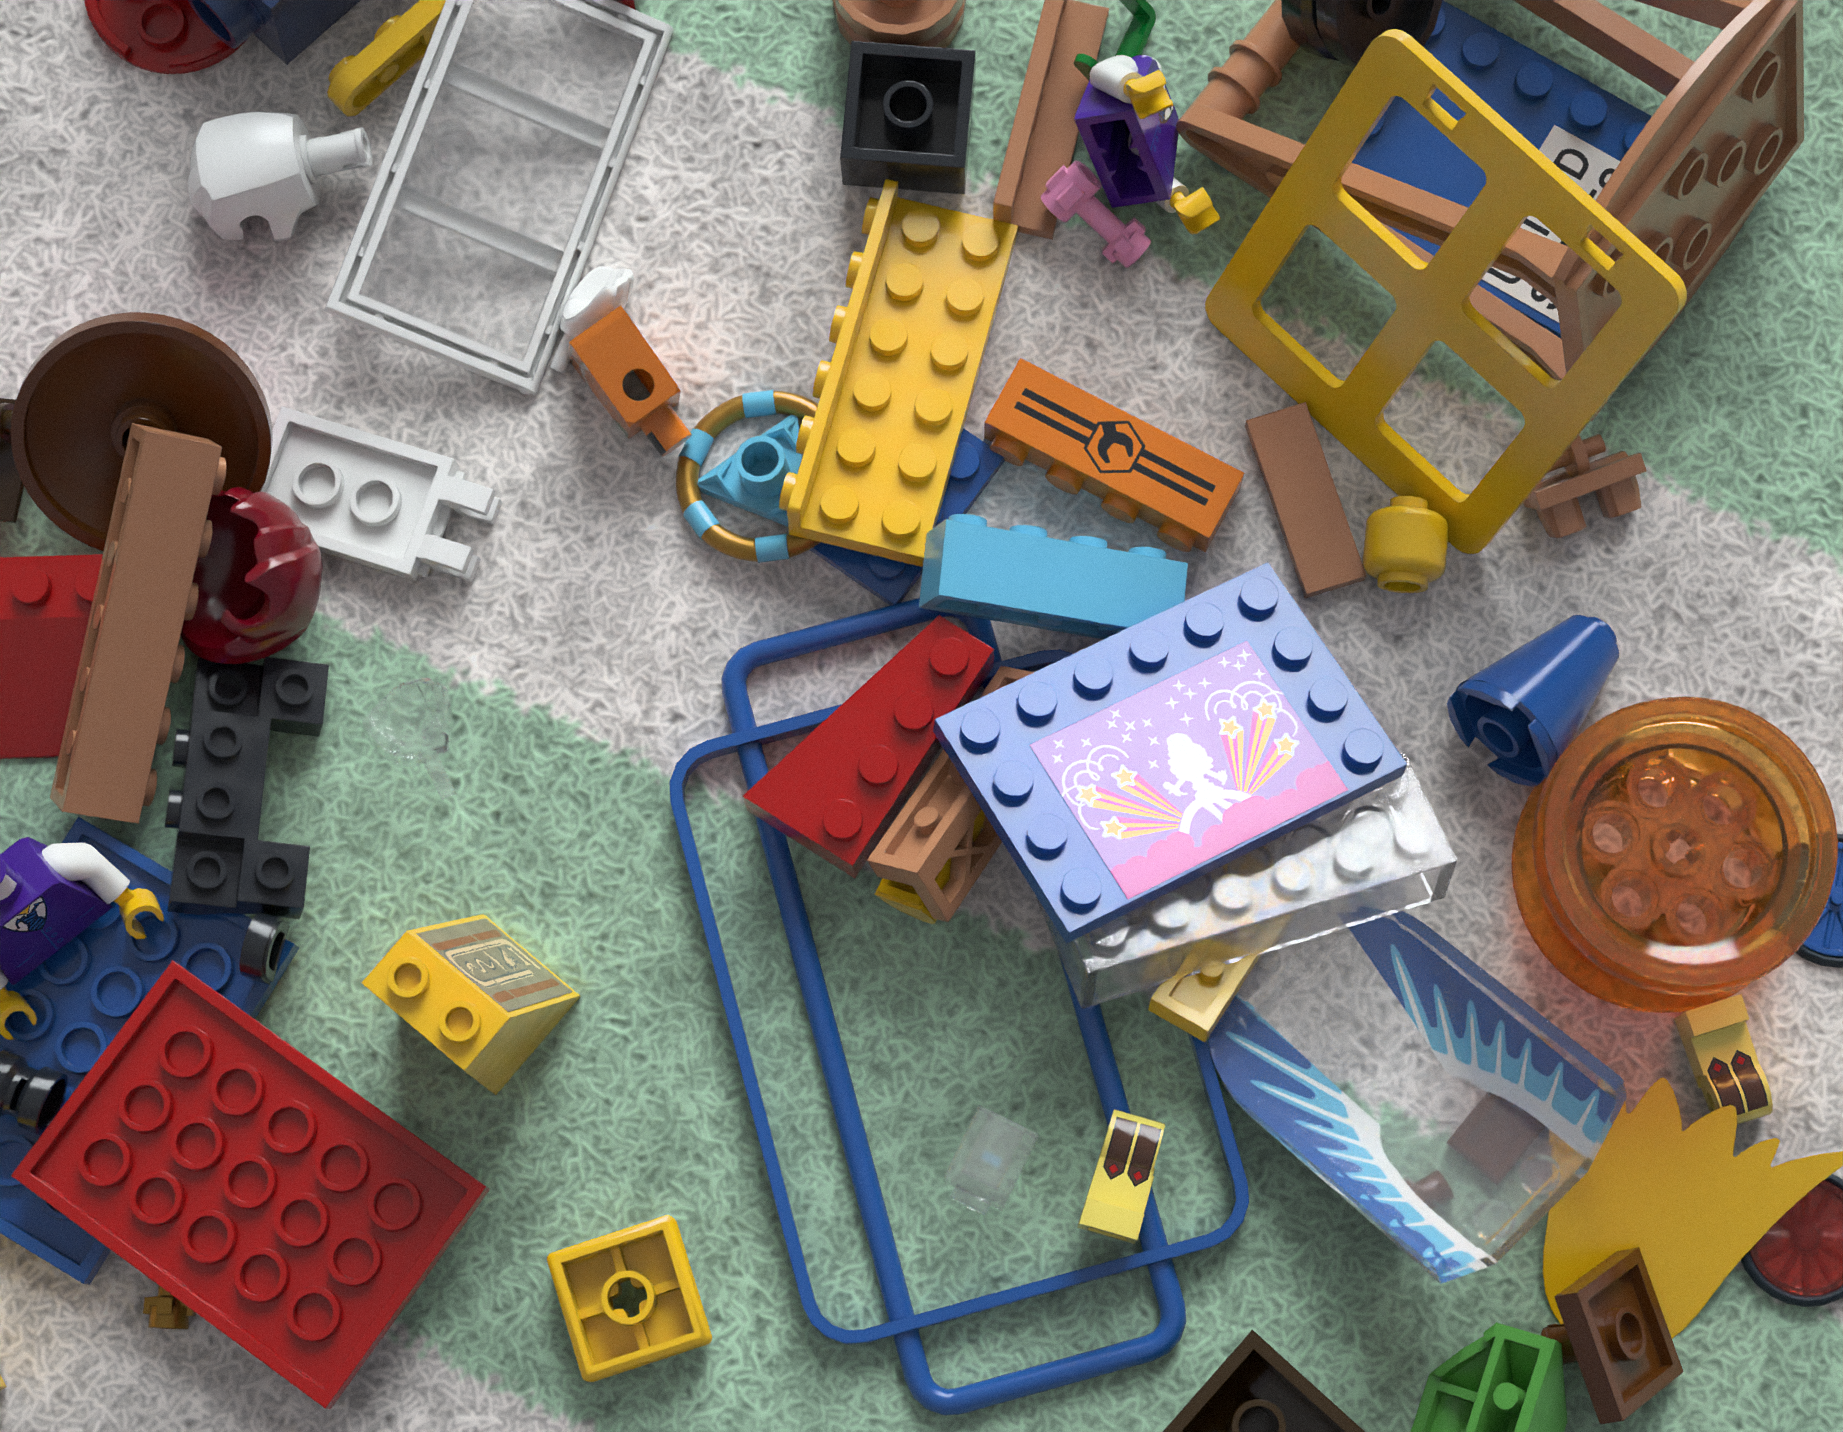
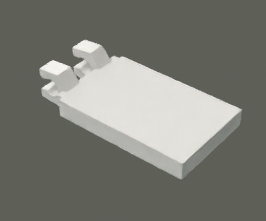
(375, 496)

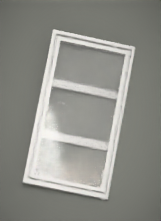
(499, 180)

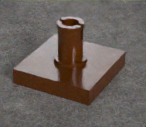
(1616, 1335)

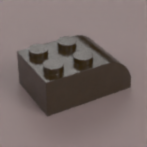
(1259, 1394)

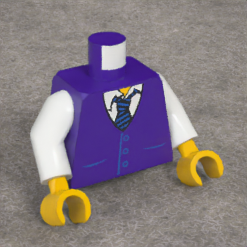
(1134, 139)
(49, 900)

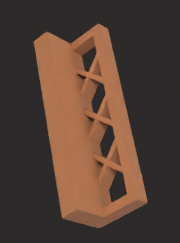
(1044, 122)
(937, 827)

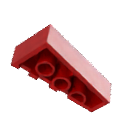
(868, 755)

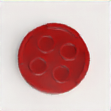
(157, 35)

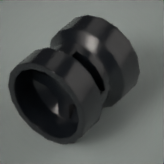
(30, 1093)

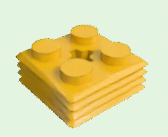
(591, 1277)

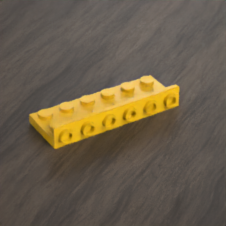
(898, 378)

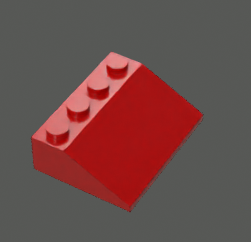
(41, 643)

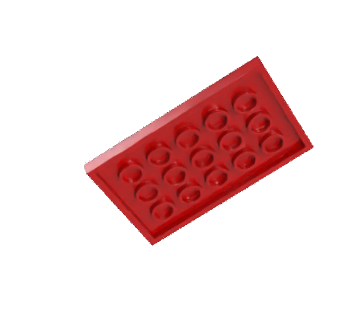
(251, 1184)

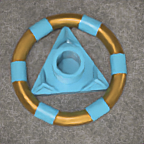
(748, 478)

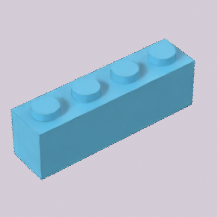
(1044, 580)

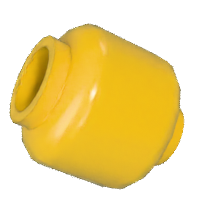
(1405, 545)

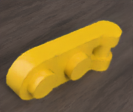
(395, 49)

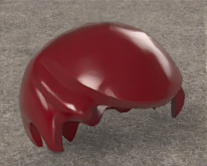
(255, 581)

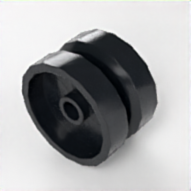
(1347, 27)

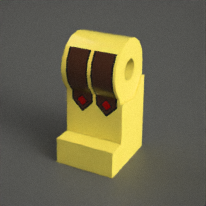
(1725, 1058)
(1122, 1177)

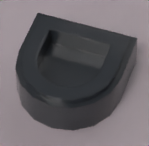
(263, 947)

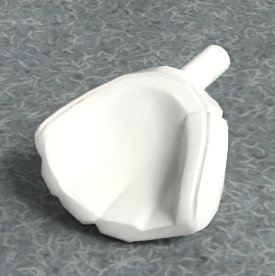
(590, 301)

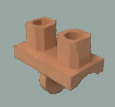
(1610, 477)

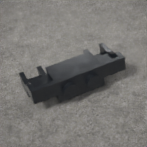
(218, 810)

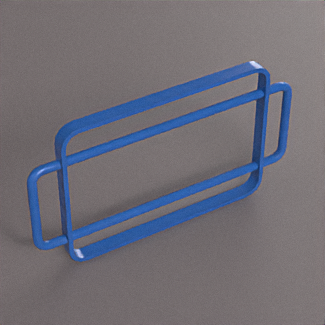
(903, 1323)

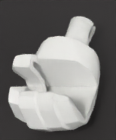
(266, 169)

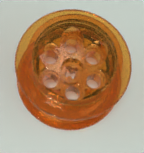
(1777, 828)

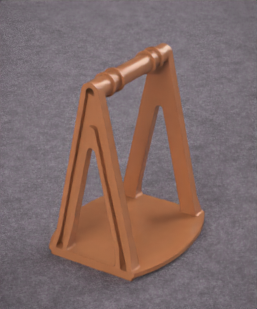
(1677, 189)

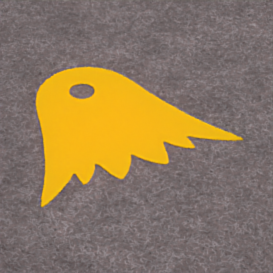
(1676, 1200)

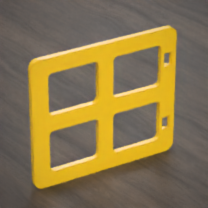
(1436, 295)

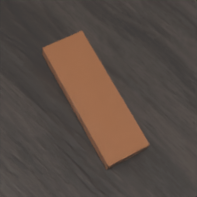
(1305, 500)

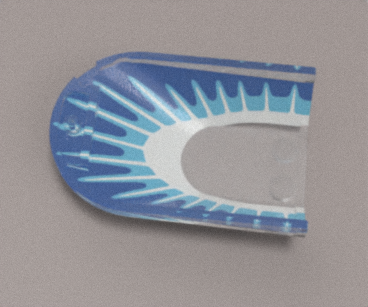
(1416, 1088)

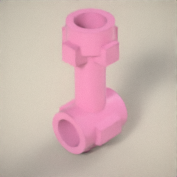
(1073, 191)

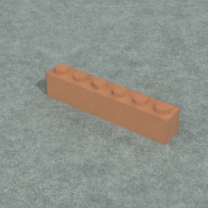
(137, 624)

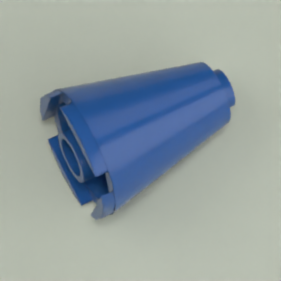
(1536, 697)

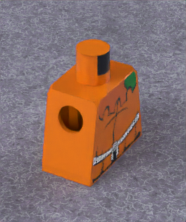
(603, 359)

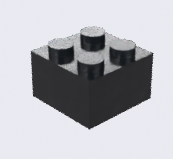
(908, 117)

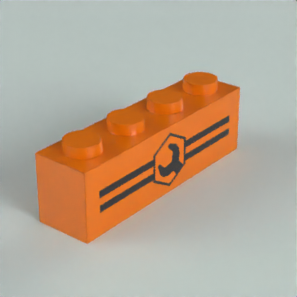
(1112, 457)

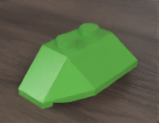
(1497, 1385)

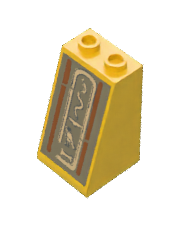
(472, 995)

